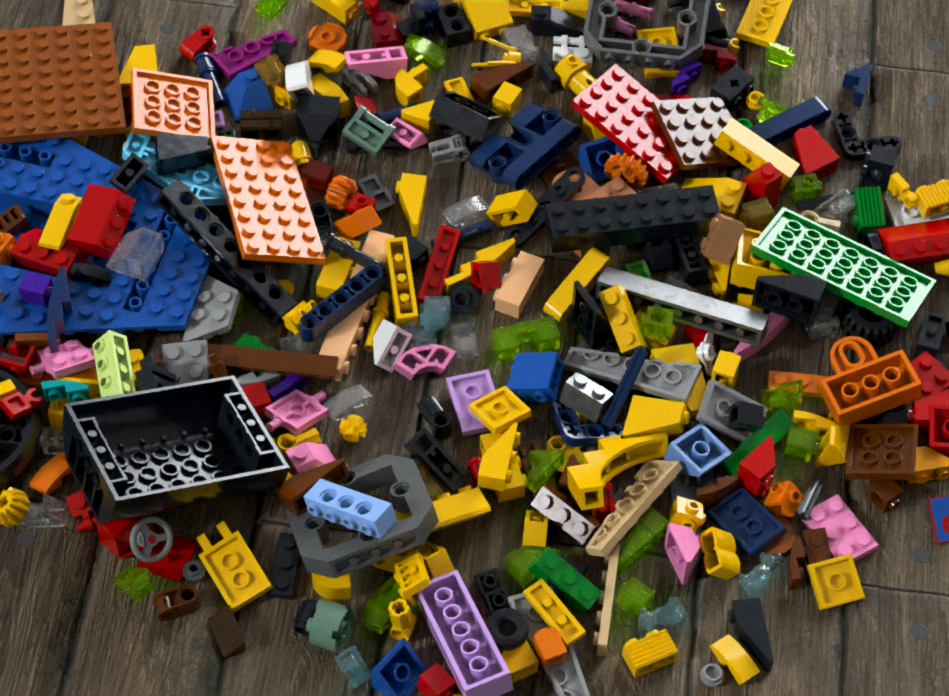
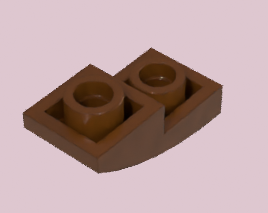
(714, 494)
(795, 564)

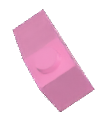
(378, 61)

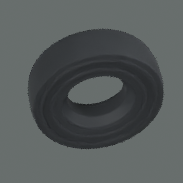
(90, 273)
(508, 615)

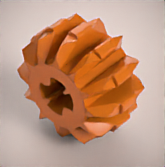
(340, 192)

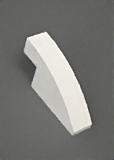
(298, 79)

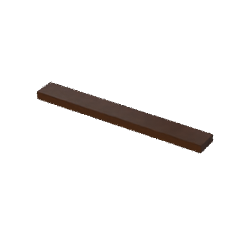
(274, 361)

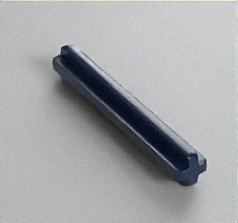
(624, 387)

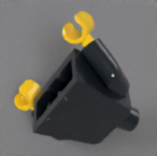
(716, 31)

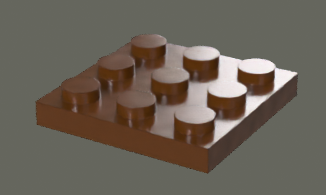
(882, 452)

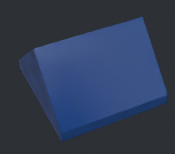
(594, 156)
(398, 671)

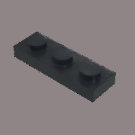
(285, 567)

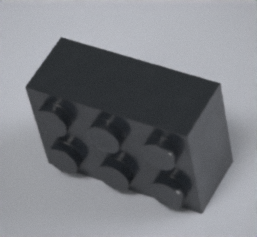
(466, 116)

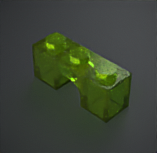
(540, 332)

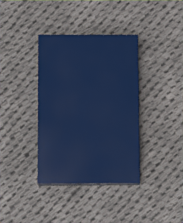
(747, 521)

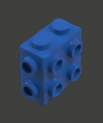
(536, 376)

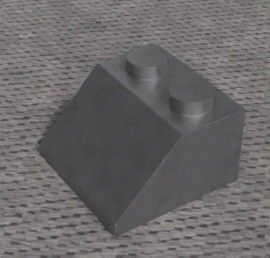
(586, 397)

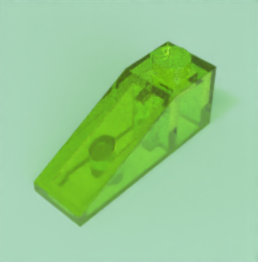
(642, 537)
(376, 612)

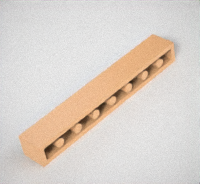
(343, 337)

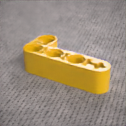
(587, 273)

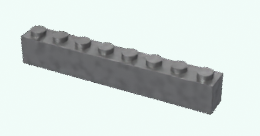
(689, 307)

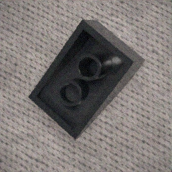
(790, 296)
(590, 318)

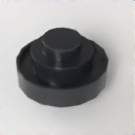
(463, 298)

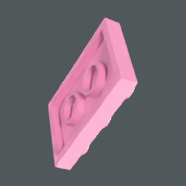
(843, 529)

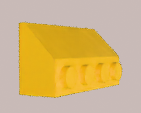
(456, 508)

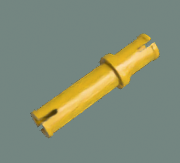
(379, 313)

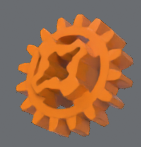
(627, 169)

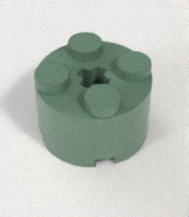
(330, 625)

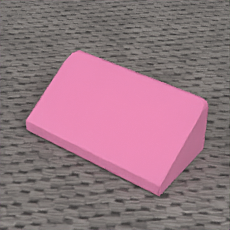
(408, 135)

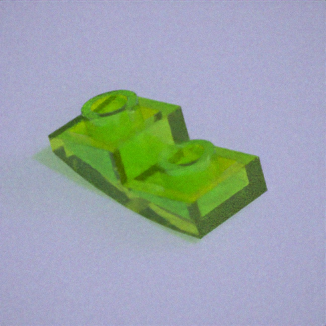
(270, 8)
(423, 48)

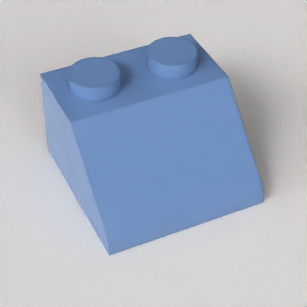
(697, 451)

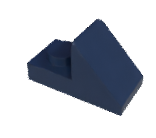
(857, 81)

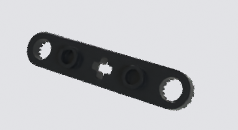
(560, 191)

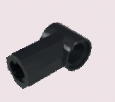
(436, 417)

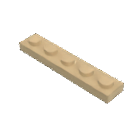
(606, 599)

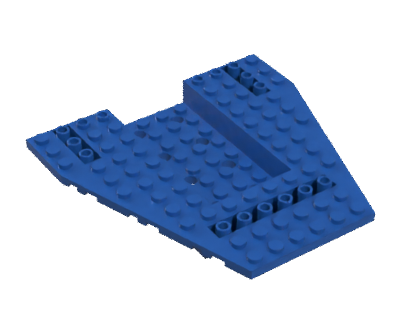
(35, 178)

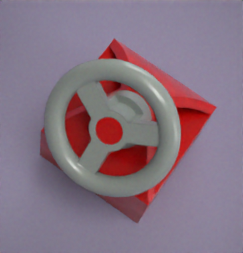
(135, 535)

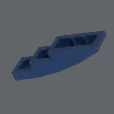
(58, 307)

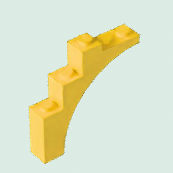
(612, 457)

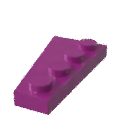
(243, 58)

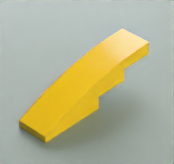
(500, 252)

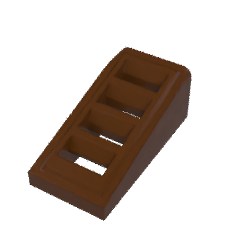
(10, 216)

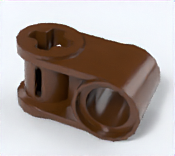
(176, 602)

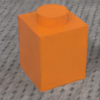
(549, 647)

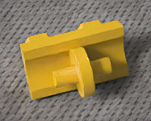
(293, 317)

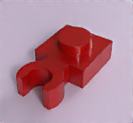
(20, 405)

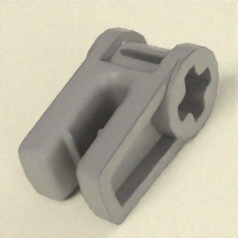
(356, 79)
(448, 150)

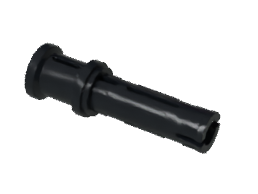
(347, 250)

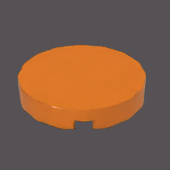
(327, 37)

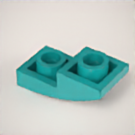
(61, 389)

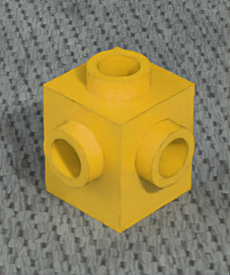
(687, 513)

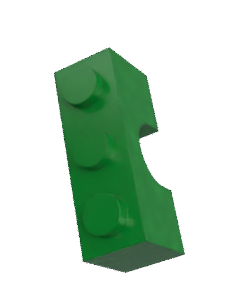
(553, 569)

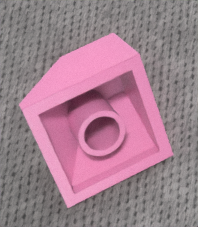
(306, 456)
(682, 549)

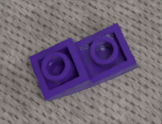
(688, 74)

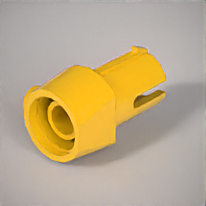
(574, 74)

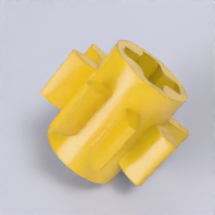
(353, 428)

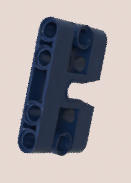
(542, 138)

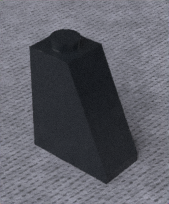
(180, 152)

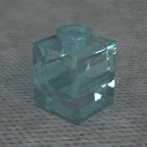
(353, 666)

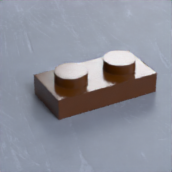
(816, 544)

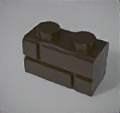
(262, 124)

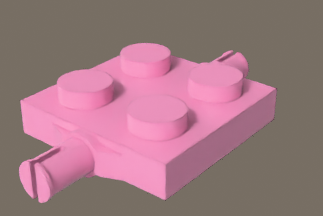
(71, 359)
(296, 411)

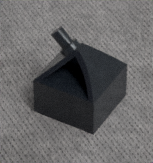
(318, 120)

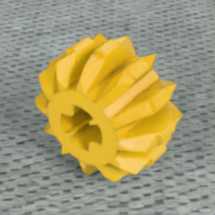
(13, 506)

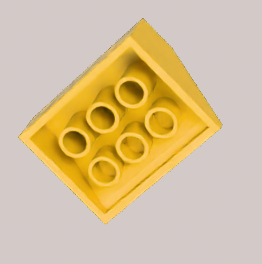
(748, 266)

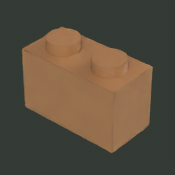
(722, 238)

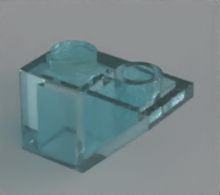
(435, 313)

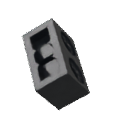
(453, 25)

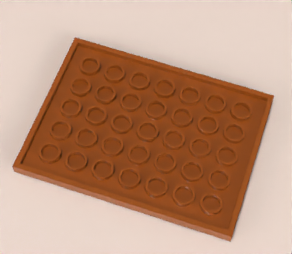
(59, 83)

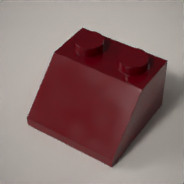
(385, 31)

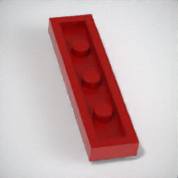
(439, 262)

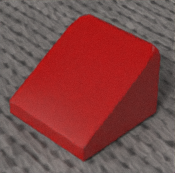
(358, 101)

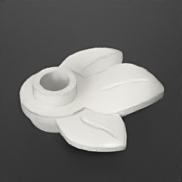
(706, 353)

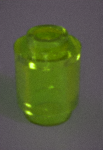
(780, 54)

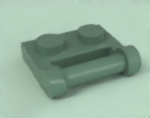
(366, 135)

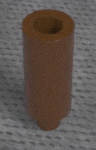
(216, 366)

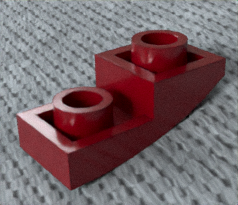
(721, 58)

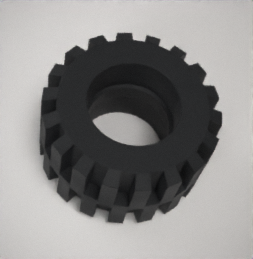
(874, 332)

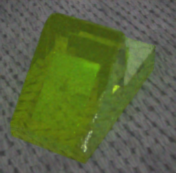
(769, 108)
(783, 396)
(544, 465)
(134, 582)

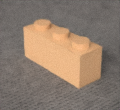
(518, 284)

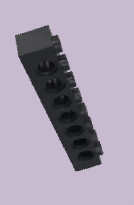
(215, 243)

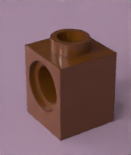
(884, 494)

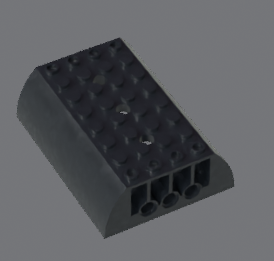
(171, 430)

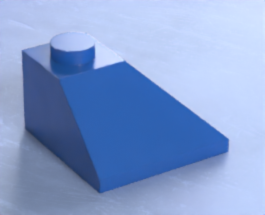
(246, 93)

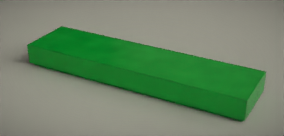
(776, 426)

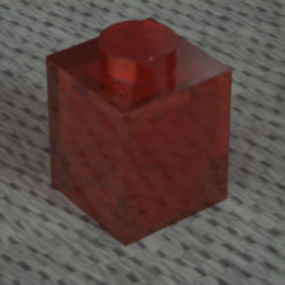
(317, 175)

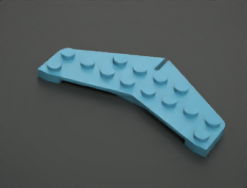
(202, 180)

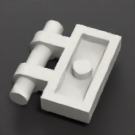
(559, 53)

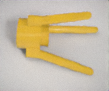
(509, 57)

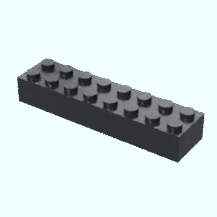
(630, 218)

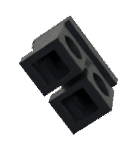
(154, 374)

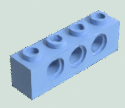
(350, 508)

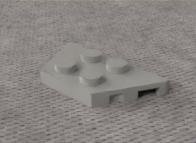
(212, 311)

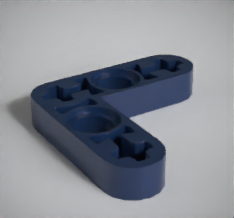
(580, 432)

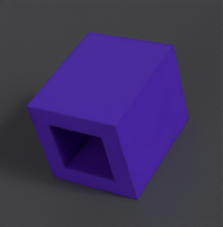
(36, 288)

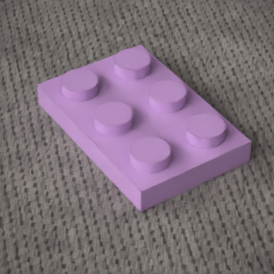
(465, 390)

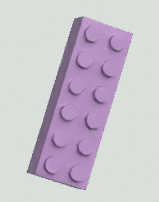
(463, 637)

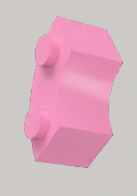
(424, 359)

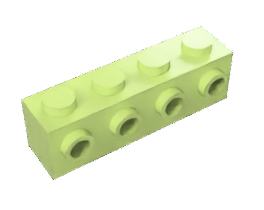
(113, 364)

